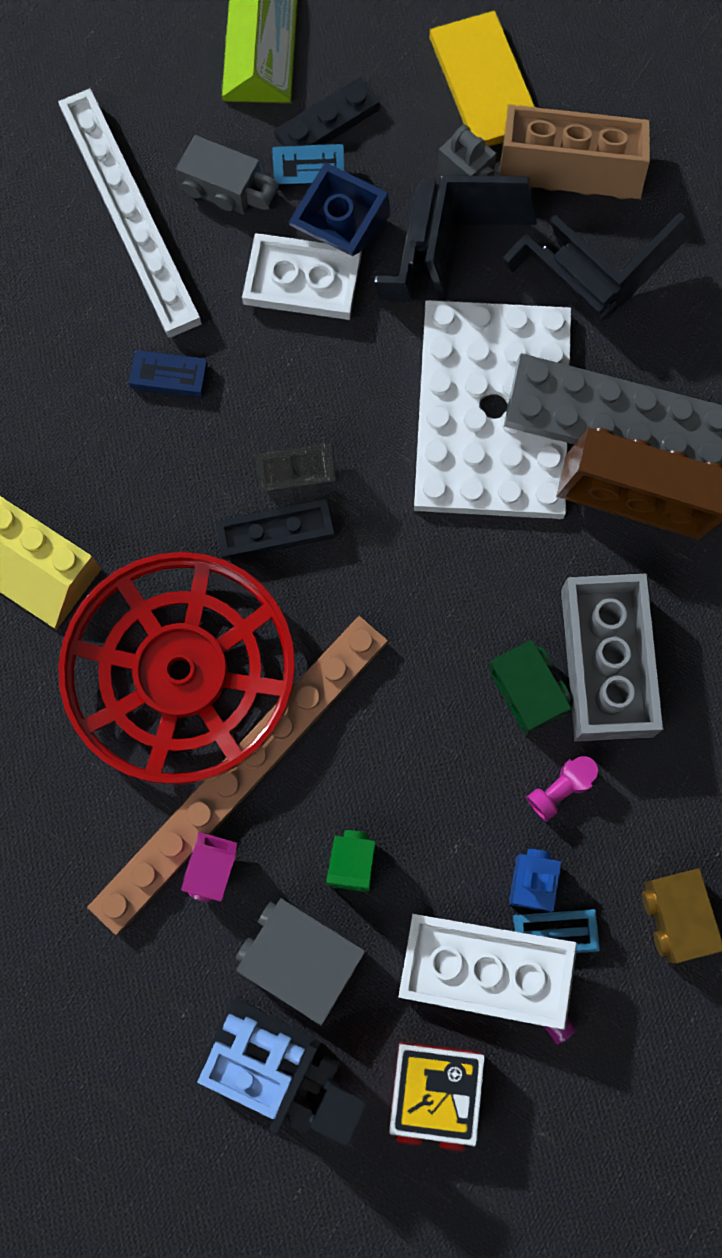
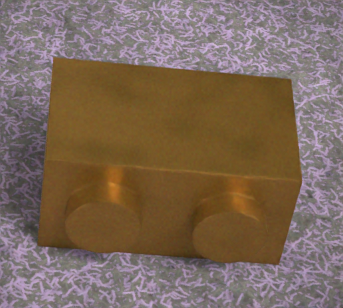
(682, 916)

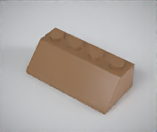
(576, 151)

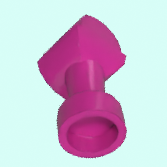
(574, 778)

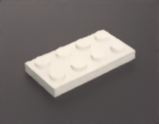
(489, 971)

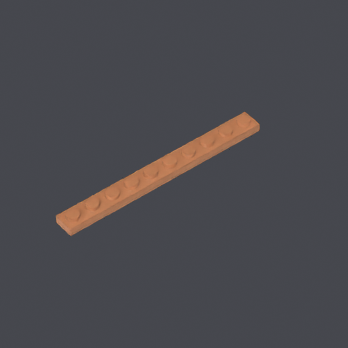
(221, 795)

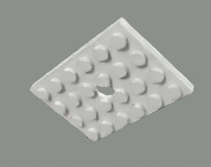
(462, 455)

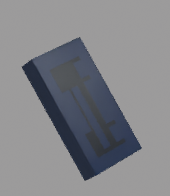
(168, 373)

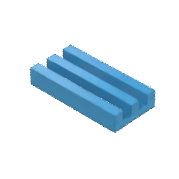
(591, 930)

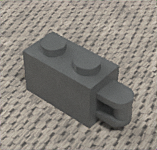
(465, 156)
(224, 177)

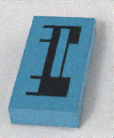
(303, 163)

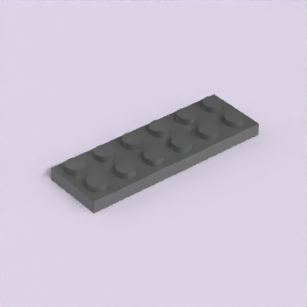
(566, 400)

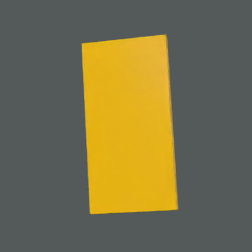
(480, 73)

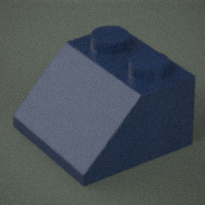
(342, 210)

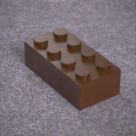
(643, 483)

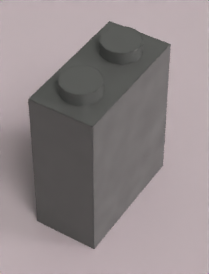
(299, 960)

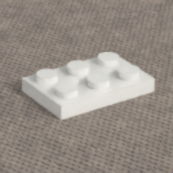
(301, 277)

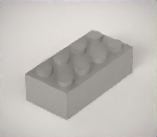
(611, 657)

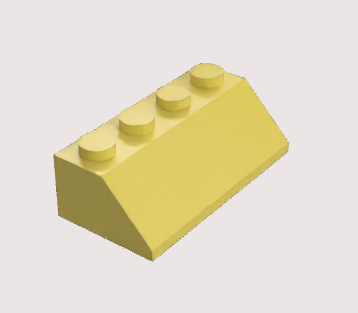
(41, 567)

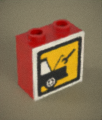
(436, 1095)

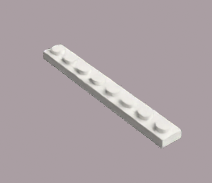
(130, 214)

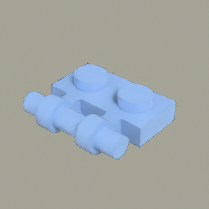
(245, 1078)

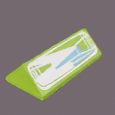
(259, 51)

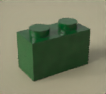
(530, 687)

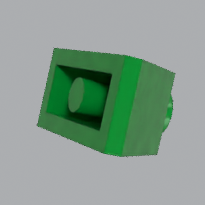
(351, 861)

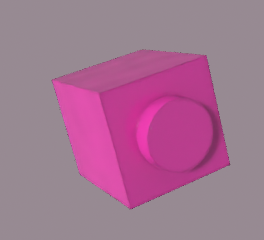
(209, 867)

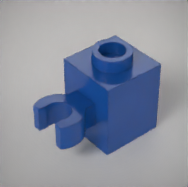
(535, 881)

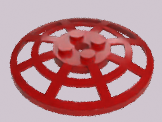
(160, 651)

